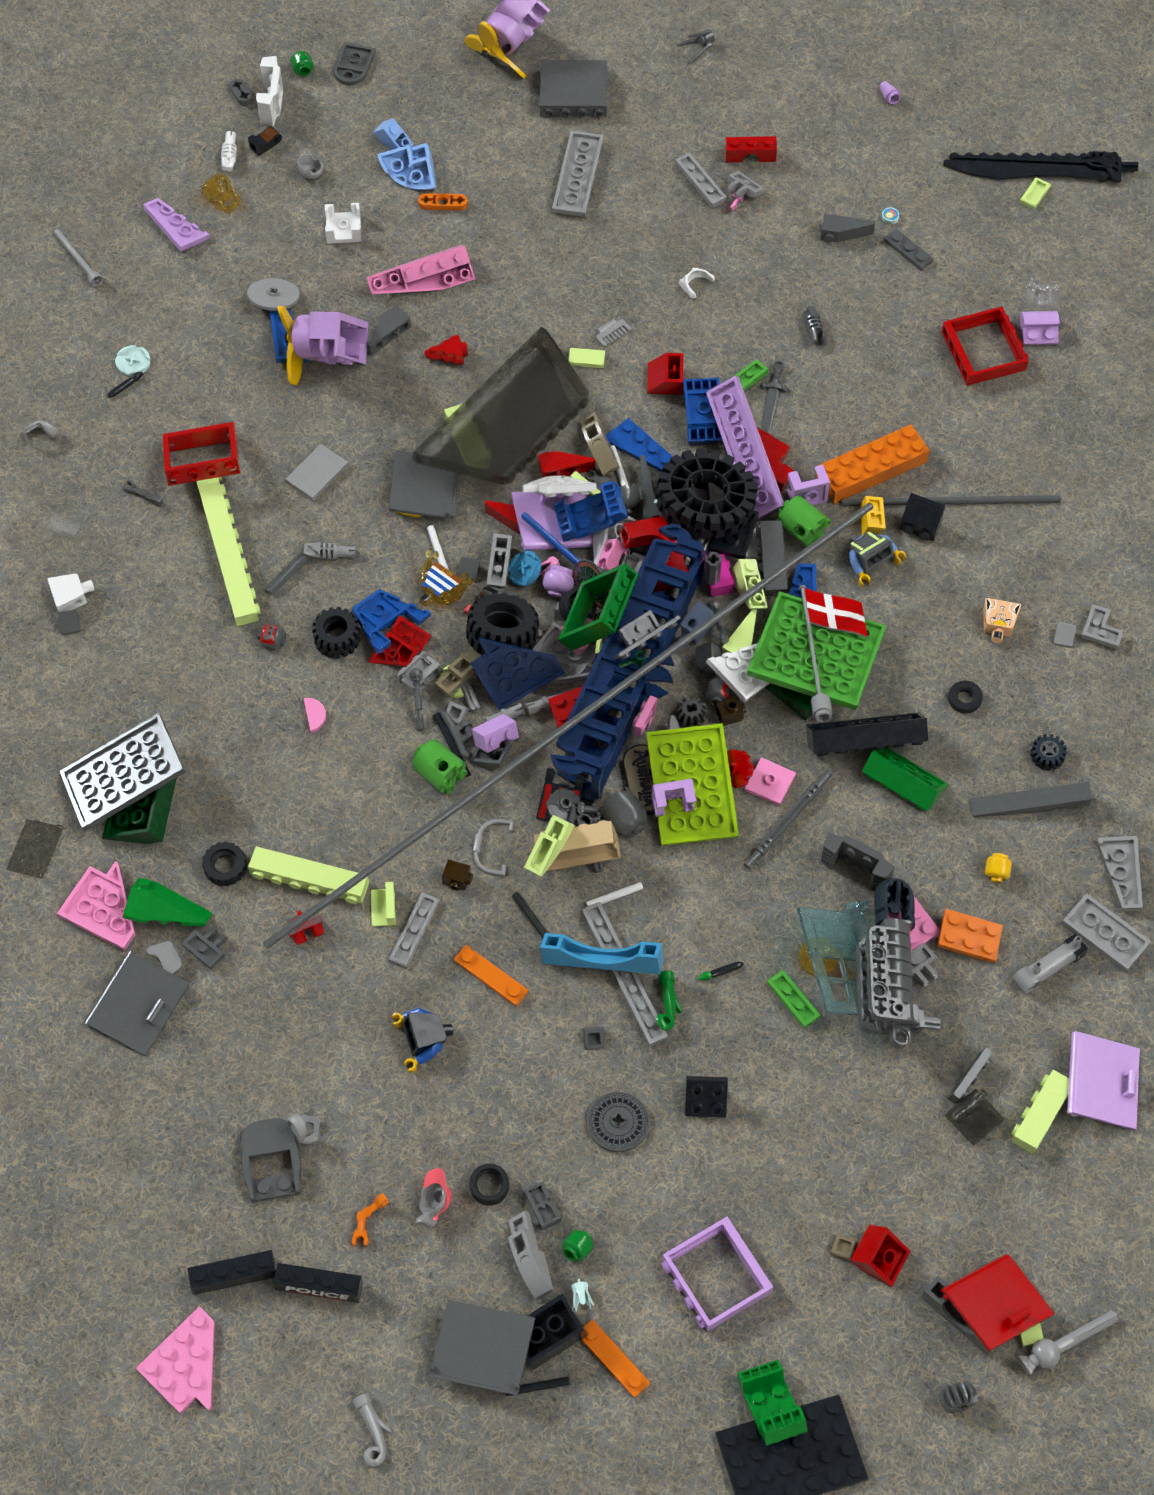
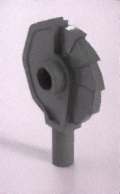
(561, 801)

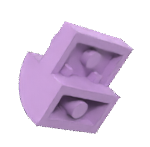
(1039, 327)

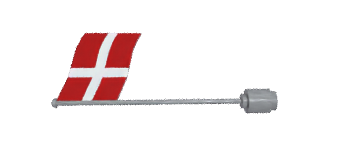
(833, 614)

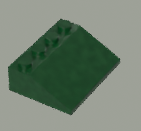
(143, 820)

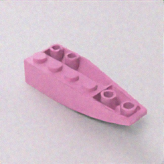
(425, 274)

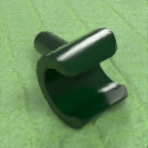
(636, 660)

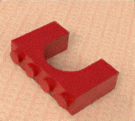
(643, 533)

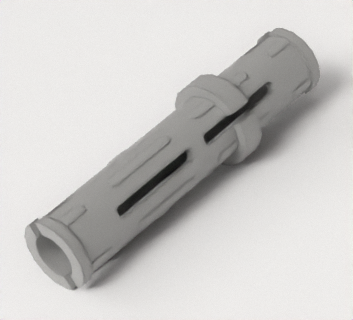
(543, 703)

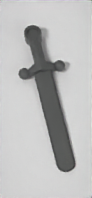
(771, 400)

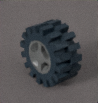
(1051, 746)

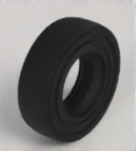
(966, 686)

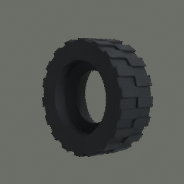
(217, 851)

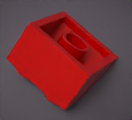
(880, 1254)

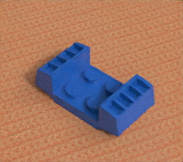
(700, 418)
(591, 513)

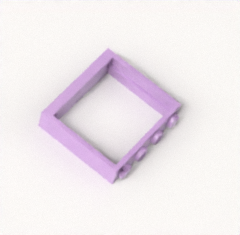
(746, 1257)

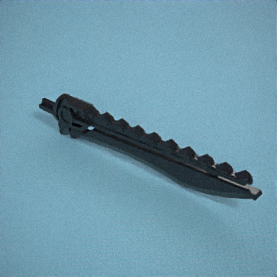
(1093, 165)

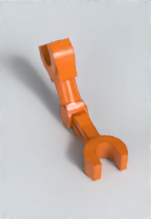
(379, 1202)

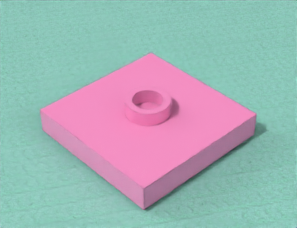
(770, 781)

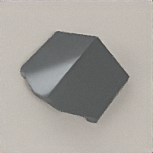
(492, 759)

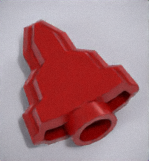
(449, 351)

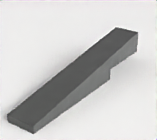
(649, 509)
(1033, 800)

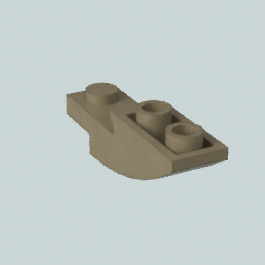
(598, 444)
(458, 673)

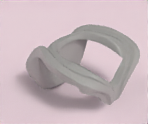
(50, 431)
(299, 1127)

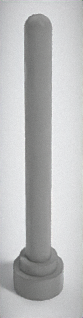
(93, 276)

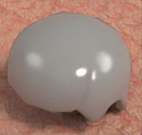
(307, 164)

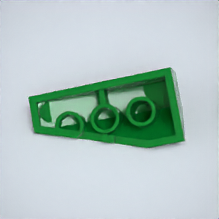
(156, 902)

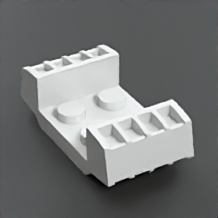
(270, 103)

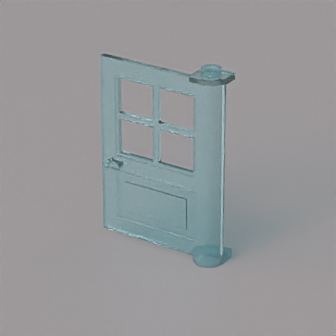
(834, 936)

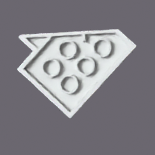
(559, 484)

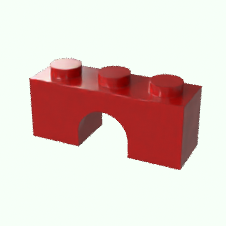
(738, 147)

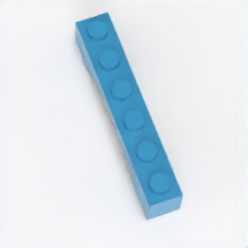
(640, 958)

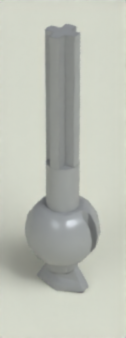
(1047, 1353)

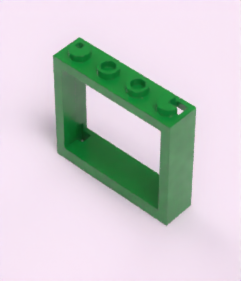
(620, 582)

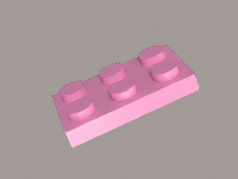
(925, 928)

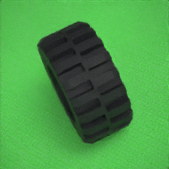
(503, 611)

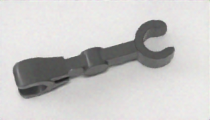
(133, 489)

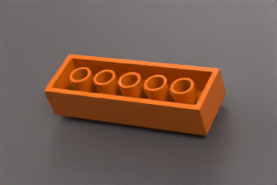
(875, 463)

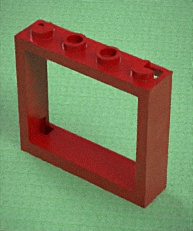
(998, 315)
(197, 438)

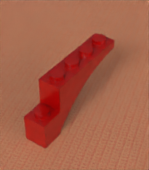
(776, 453)

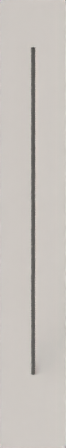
(564, 728)

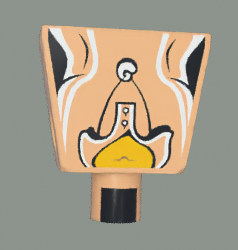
(999, 618)

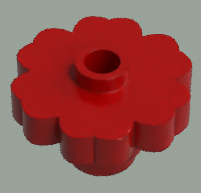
(740, 767)

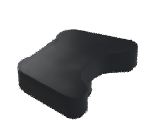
(577, 817)

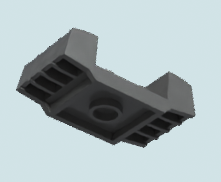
(857, 854)

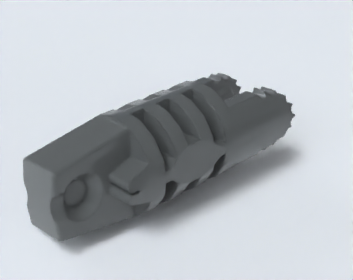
(814, 326)

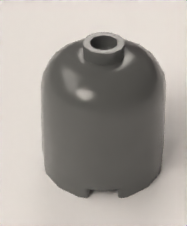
(624, 812)

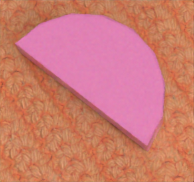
(316, 713)

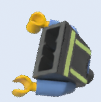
(870, 552)

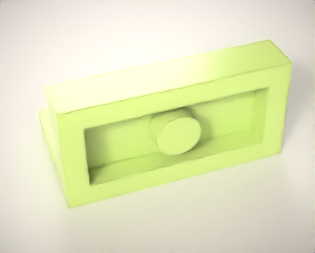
(383, 906)

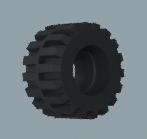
(340, 644)

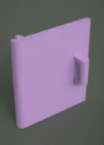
(542, 511)
(1103, 1080)

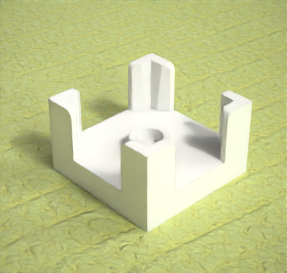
(343, 226)

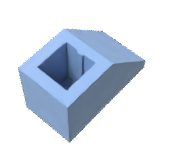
(392, 135)

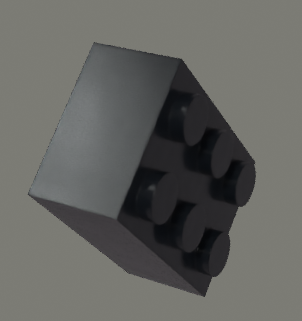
(553, 1331)

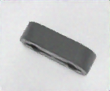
(243, 91)

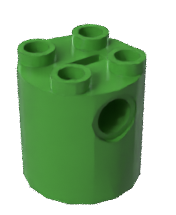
(803, 520)
(438, 765)

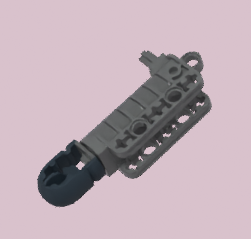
(890, 968)

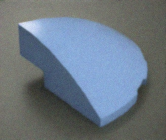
(410, 166)

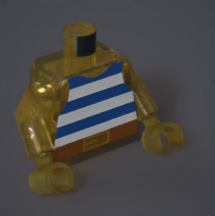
(439, 583)

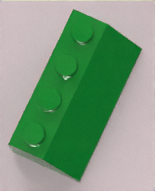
(905, 778)

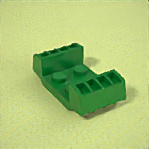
(771, 1402)

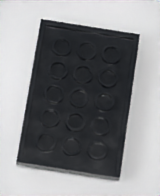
(801, 1465)

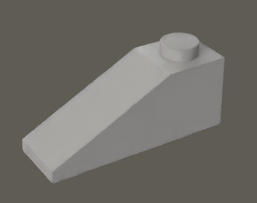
(499, 560)

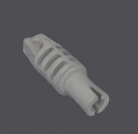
(328, 550)

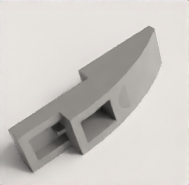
(528, 1258)

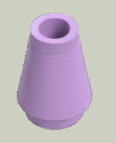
(890, 93)

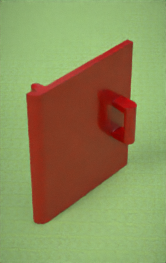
(997, 1302)

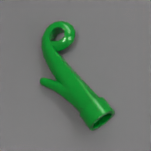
(667, 1021)

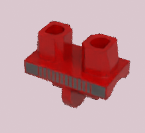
(314, 925)

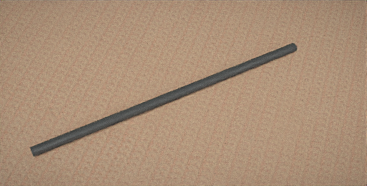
(965, 500)

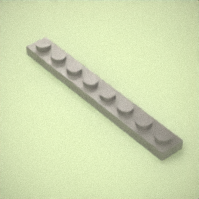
(627, 981)

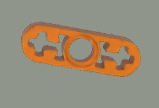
(438, 197)

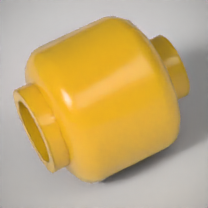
(998, 867)

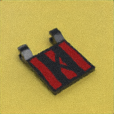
(550, 787)

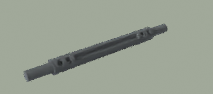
(769, 840)

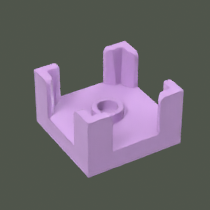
(813, 491)
(673, 790)

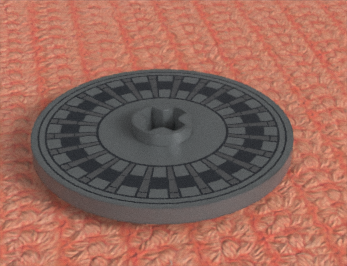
(615, 1137)

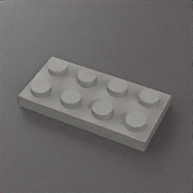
(1106, 932)

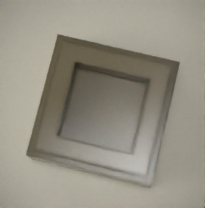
(843, 1247)

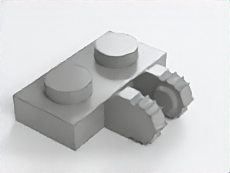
(744, 185)
(921, 959)

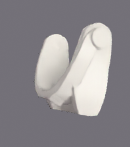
(694, 273)

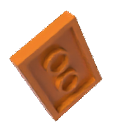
(969, 935)

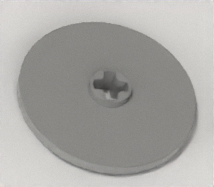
(272, 293)

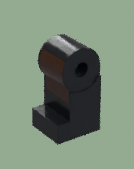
(264, 141)

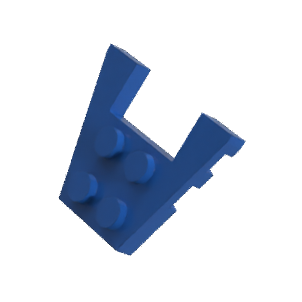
(380, 611)

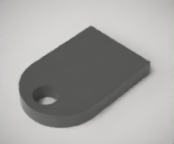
(353, 61)

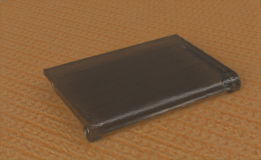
(35, 848)

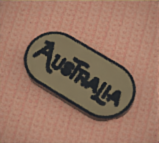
(638, 775)

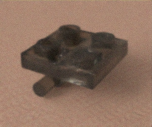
(974, 1116)

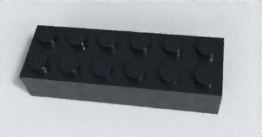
(867, 733)

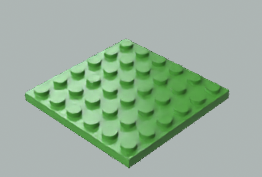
(841, 657)

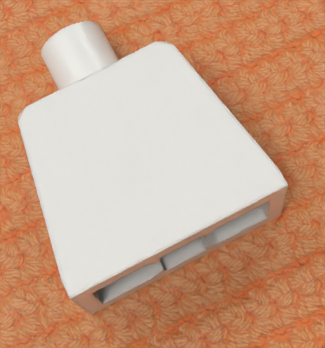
(69, 592)

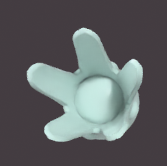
(581, 1294)

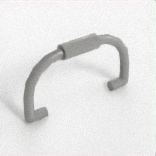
(478, 842)

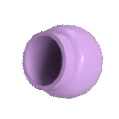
(558, 581)

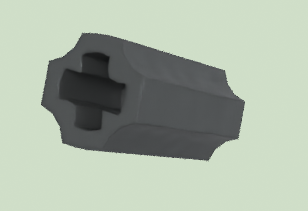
(712, 568)

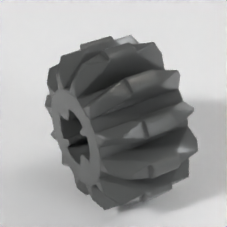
(691, 712)
(958, 1397)

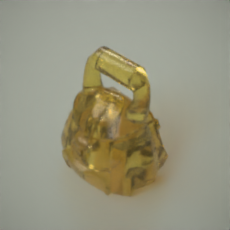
(219, 190)

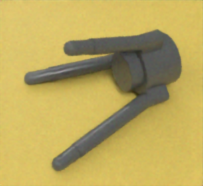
(704, 38)

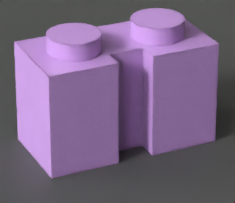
(491, 733)

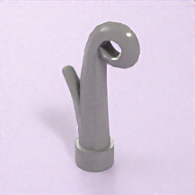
(374, 1424)

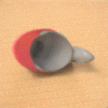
(434, 1197)

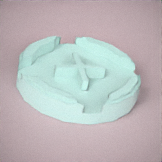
(132, 360)

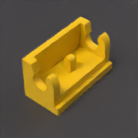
(875, 518)

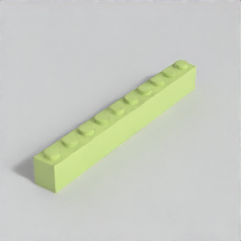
(228, 551)

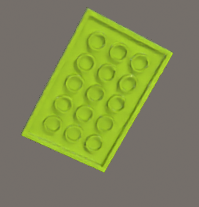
(701, 756)

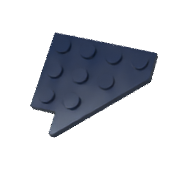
(513, 671)

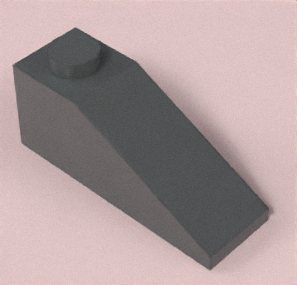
(843, 228)
(390, 327)

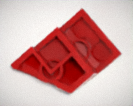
(404, 640)

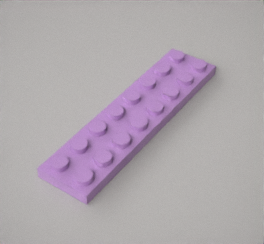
(744, 442)

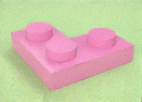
(647, 714)

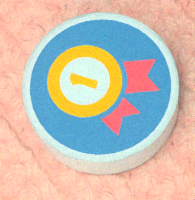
(890, 215)

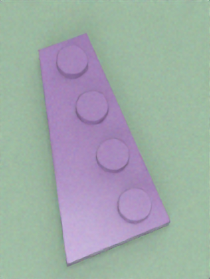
(175, 226)

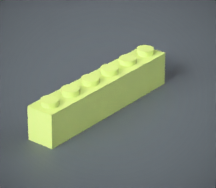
(304, 874)

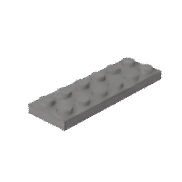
(577, 173)

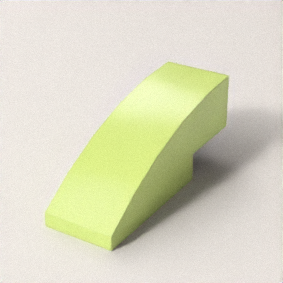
(549, 845)

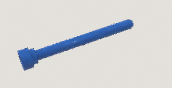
(546, 535)

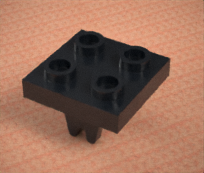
(706, 1096)

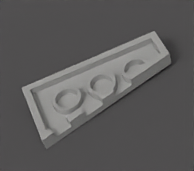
(1123, 866)

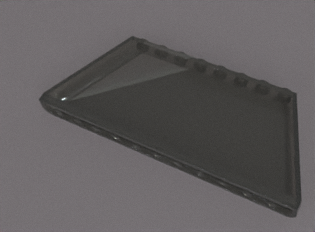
(509, 415)

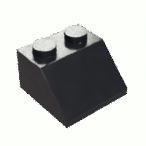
(922, 517)

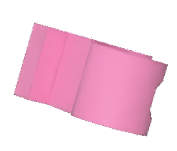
(611, 554)

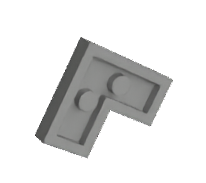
(1098, 631)

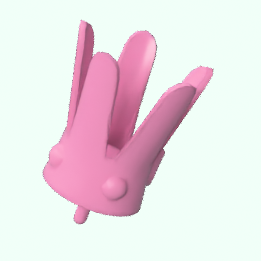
(550, 561)

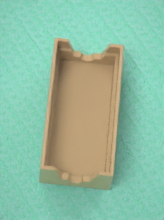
(587, 845)

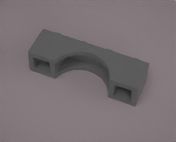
(934, 1297)

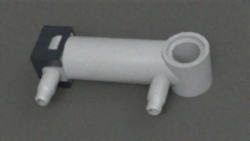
(1031, 976)

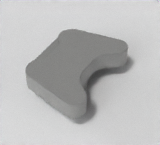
(167, 955)

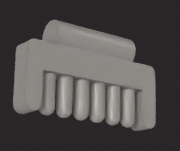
(610, 329)

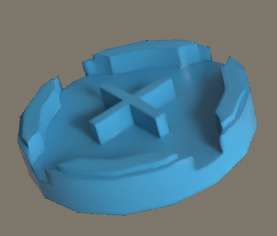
(524, 568)

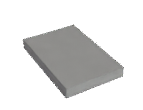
(316, 472)

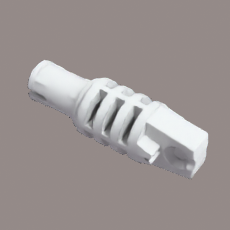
(228, 152)

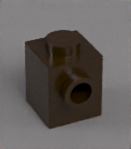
(730, 711)
(457, 875)

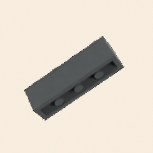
(772, 555)

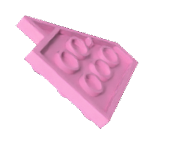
(99, 907)
(184, 1363)

